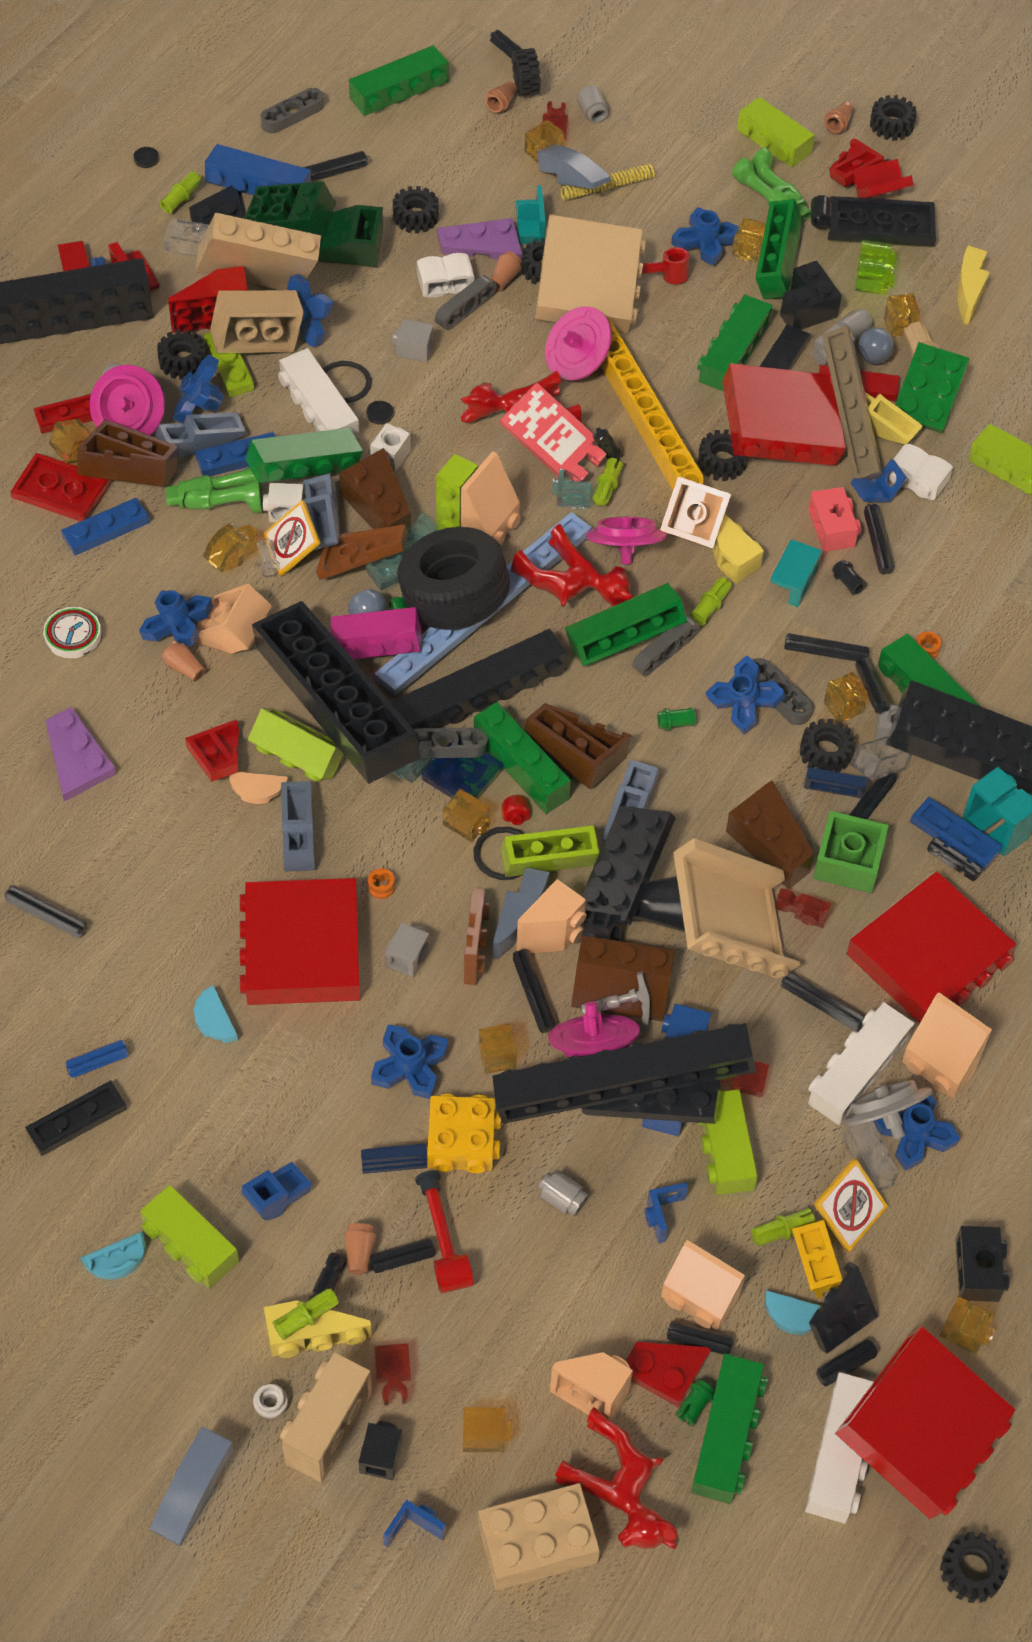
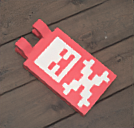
(552, 433)

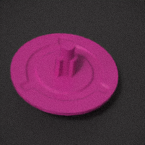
(578, 343)
(128, 398)
(626, 533)
(593, 1033)

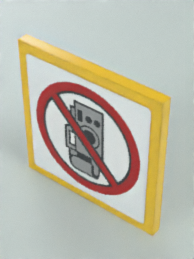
(293, 537)
(850, 1205)

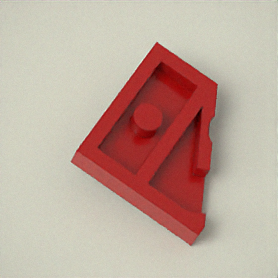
(856, 157)

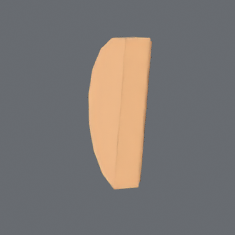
(256, 787)

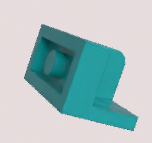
(531, 218)
(796, 570)

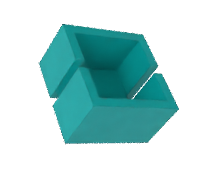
(996, 799)

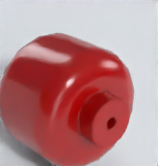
(516, 809)

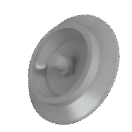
(886, 1104)

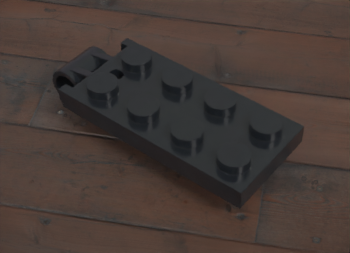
(875, 220)
(624, 869)
(684, 1104)

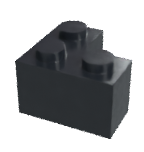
(811, 297)

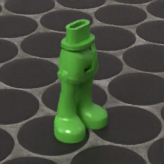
(758, 170)
(205, 492)

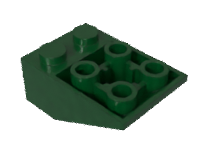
(293, 206)
(353, 236)

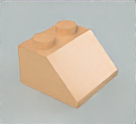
(695, 512)
(232, 618)
(552, 921)
(702, 1286)
(592, 1382)

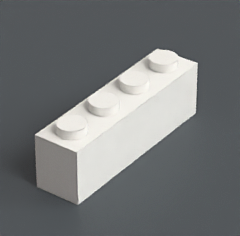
(316, 393)
(860, 1063)
(837, 1465)

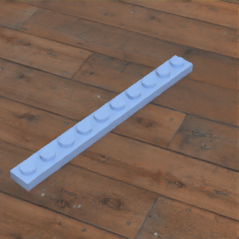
(436, 643)

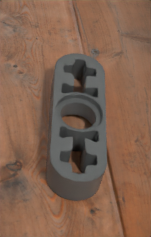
(277, 118)
(465, 302)
(665, 646)
(786, 707)
(464, 750)

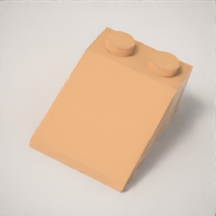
(490, 500)
(946, 1046)

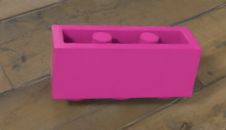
(378, 632)

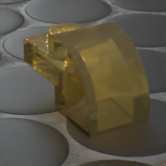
(230, 546)

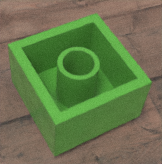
(850, 851)

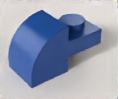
(274, 1191)

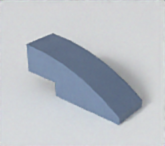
(571, 167)
(201, 431)
(323, 508)
(634, 790)
(297, 826)
(515, 905)
(192, 1486)

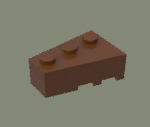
(127, 456)
(375, 492)
(576, 746)
(771, 834)

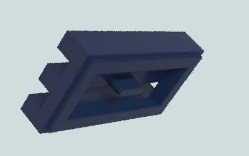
(835, 782)
(394, 1158)

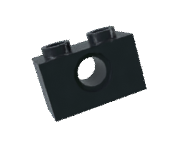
(973, 1280)

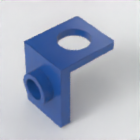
(879, 489)
(654, 1213)
(422, 1516)

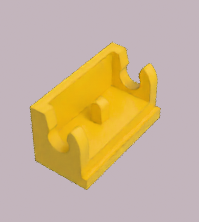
(817, 1257)

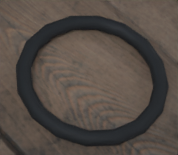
(360, 368)
(476, 850)

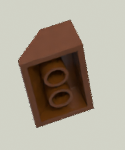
(612, 968)

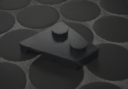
(222, 202)
(843, 1311)

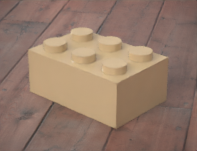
(256, 321)
(326, 1416)
(538, 1536)

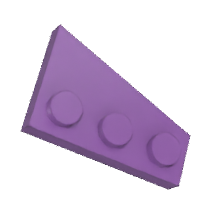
(485, 238)
(76, 754)

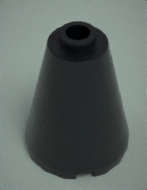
(662, 904)

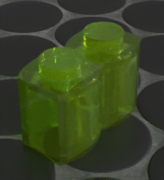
(875, 267)

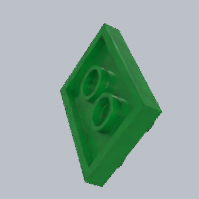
(932, 386)

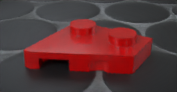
(216, 750)
(666, 1368)

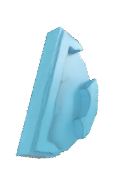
(212, 1018)
(116, 1259)
(789, 1313)

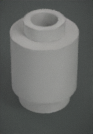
(592, 104)
(857, 321)
(562, 1193)

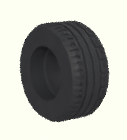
(450, 553)

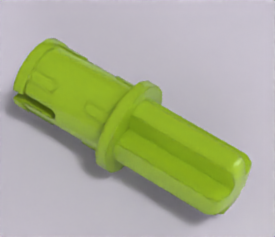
(180, 192)
(607, 482)
(711, 601)
(781, 1227)
(305, 1313)

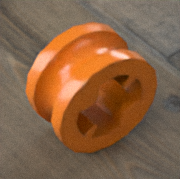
(934, 641)
(382, 891)

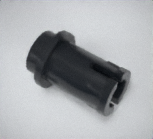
(844, 571)

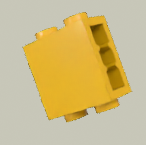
(462, 1133)

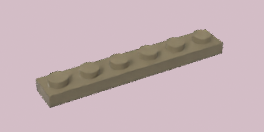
(852, 404)

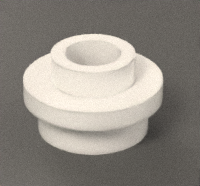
(270, 1391)

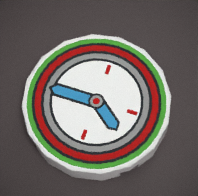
(72, 632)

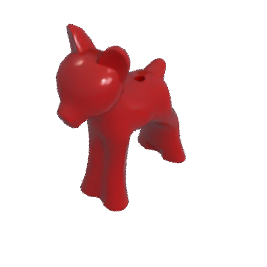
(485, 401)
(581, 574)
(644, 1526)

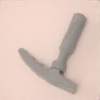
(633, 995)

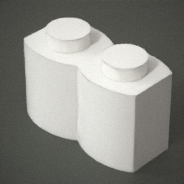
(444, 274)
(924, 472)

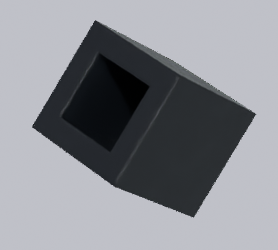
(380, 1450)

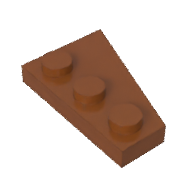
(361, 548)
(475, 937)

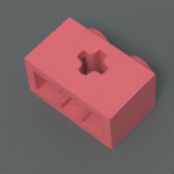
(834, 519)

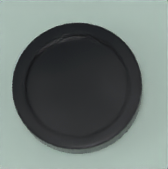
(146, 157)
(379, 412)

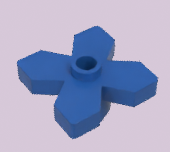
(706, 234)
(315, 308)
(198, 390)
(176, 617)
(745, 694)
(409, 1060)
(920, 1131)

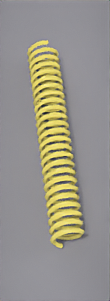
(616, 181)

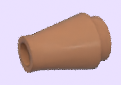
(500, 97)
(838, 118)
(506, 269)
(182, 660)
(359, 1247)

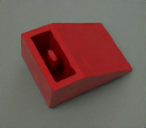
(195, 304)

